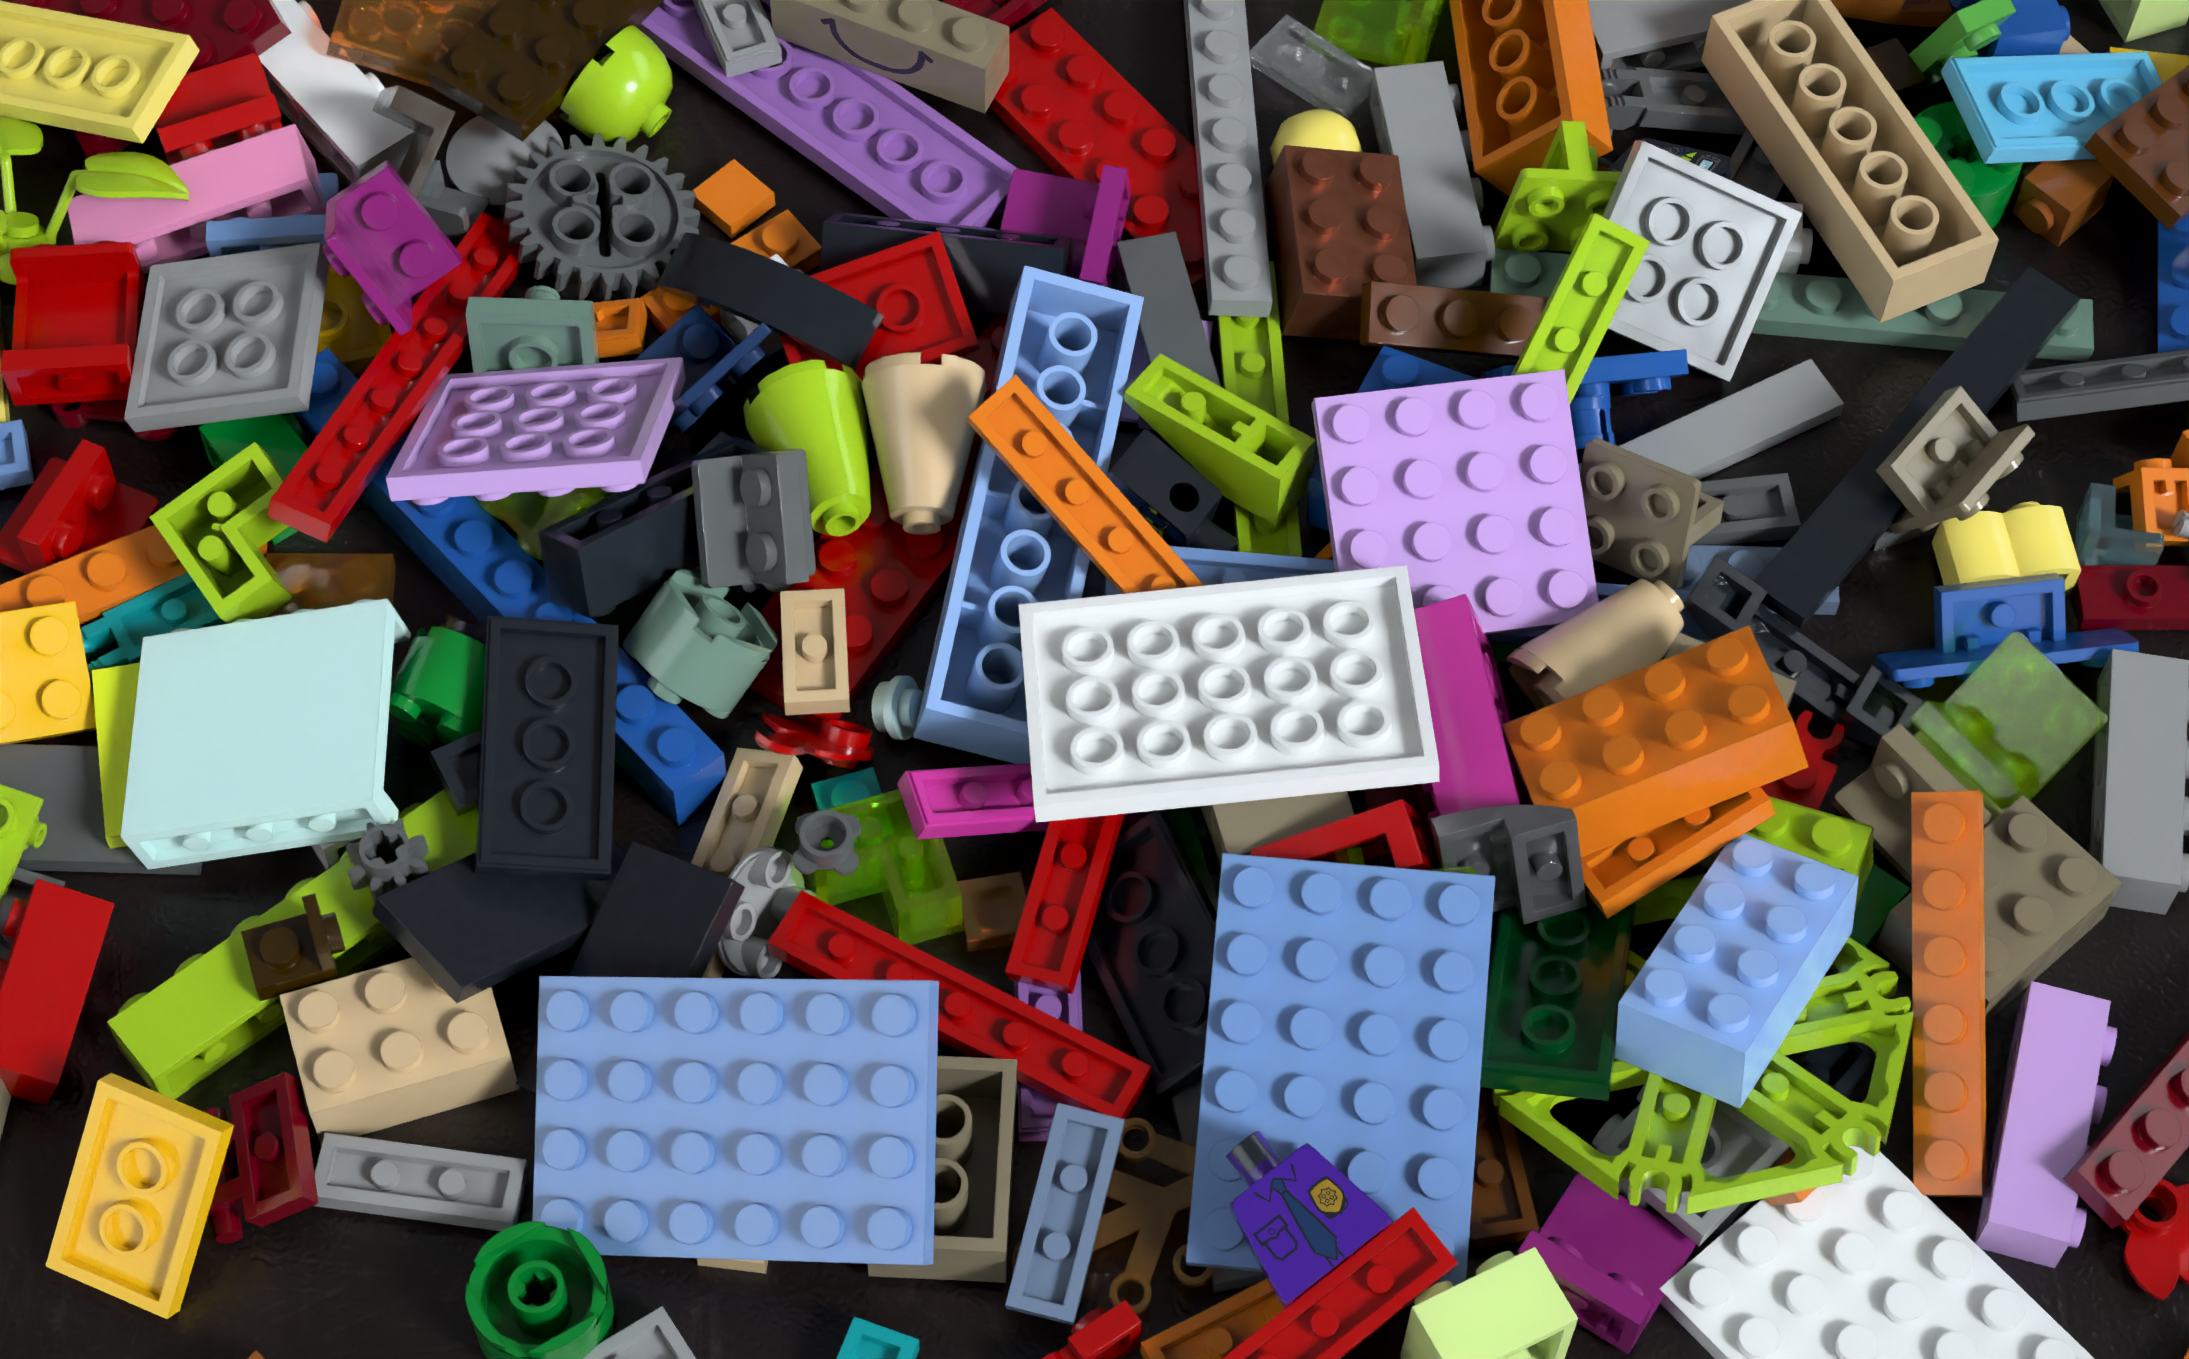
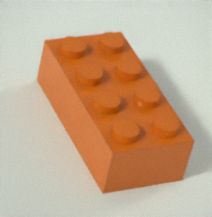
(1523, 74)
(1660, 741)

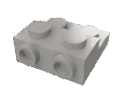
(1731, 1148)

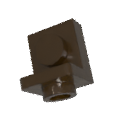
(294, 951)

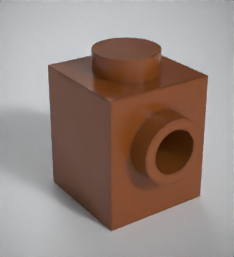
(2061, 196)

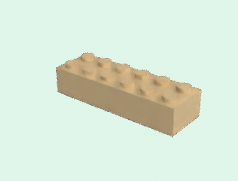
(1849, 153)

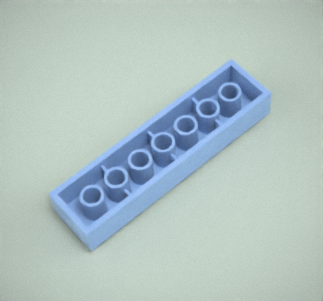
(1075, 355)

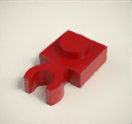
(1811, 784)
(1103, 1335)

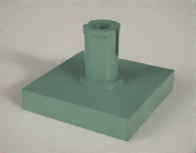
(530, 331)

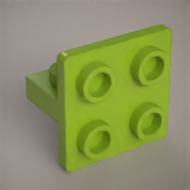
(1557, 199)

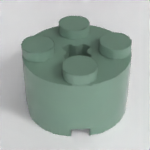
(700, 644)

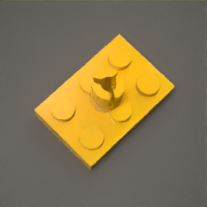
(139, 1195)

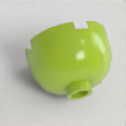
(621, 91)

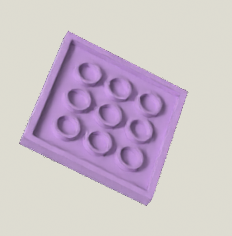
(538, 431)
(1466, 491)

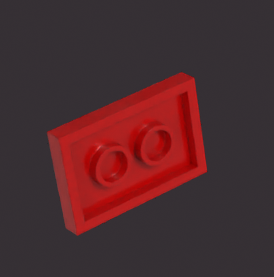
(913, 293)

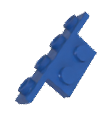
(1980, 615)

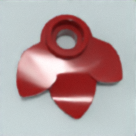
(833, 742)
(2159, 1250)

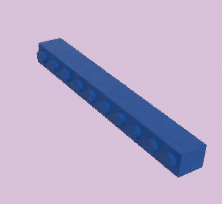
(497, 578)

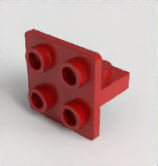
(217, 109)
(72, 511)

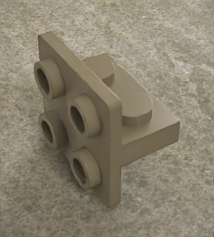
(1950, 462)
(1643, 513)
(1884, 792)

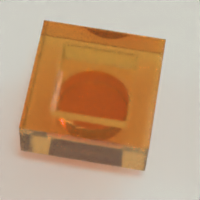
(992, 909)

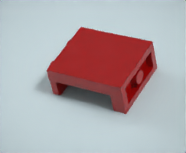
(74, 322)
(1381, 831)

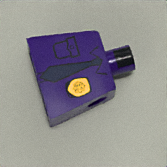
(1299, 1215)

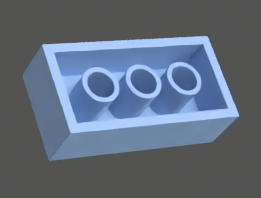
(1736, 969)

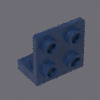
(710, 362)

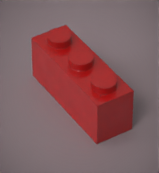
(46, 983)

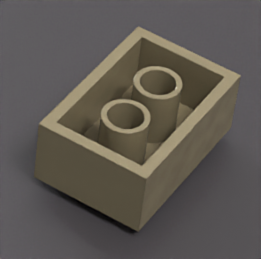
(2037, 902)
(970, 1172)

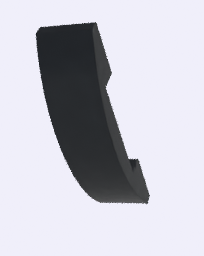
(771, 293)
(1825, 686)

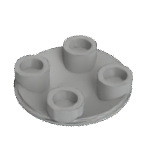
(484, 157)
(769, 892)

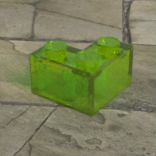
(908, 872)

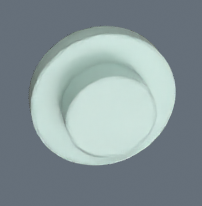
(897, 707)

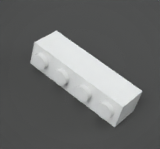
(331, 98)

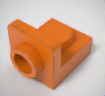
(2156, 497)

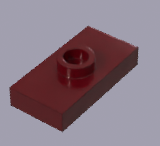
(2132, 597)

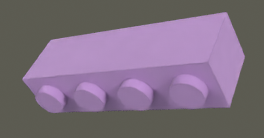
(2045, 1124)

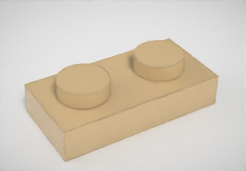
(814, 651)

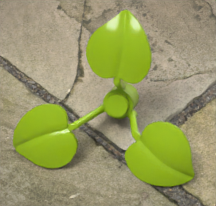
(104, 177)

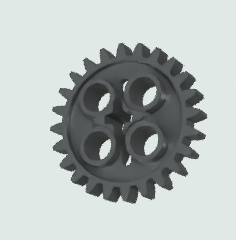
(558, 223)

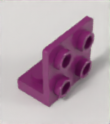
(1075, 209)
(386, 244)
(1609, 1260)

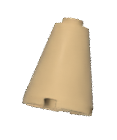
(922, 433)
(1599, 643)

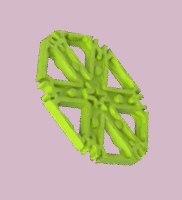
(1785, 1101)

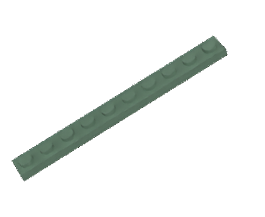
(1829, 309)

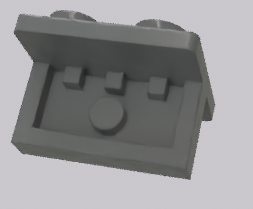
(753, 519)

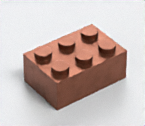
(1331, 229)

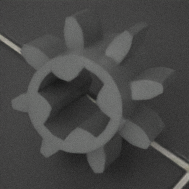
(382, 845)

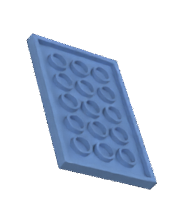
(1349, 1026)
(739, 1117)

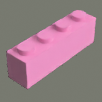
(246, 179)

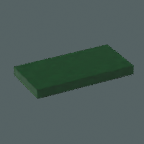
(1555, 1002)

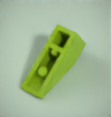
(1225, 438)

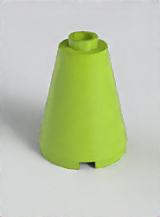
(827, 418)

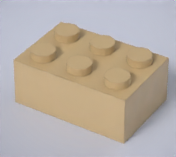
(393, 1049)

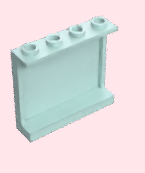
(261, 734)

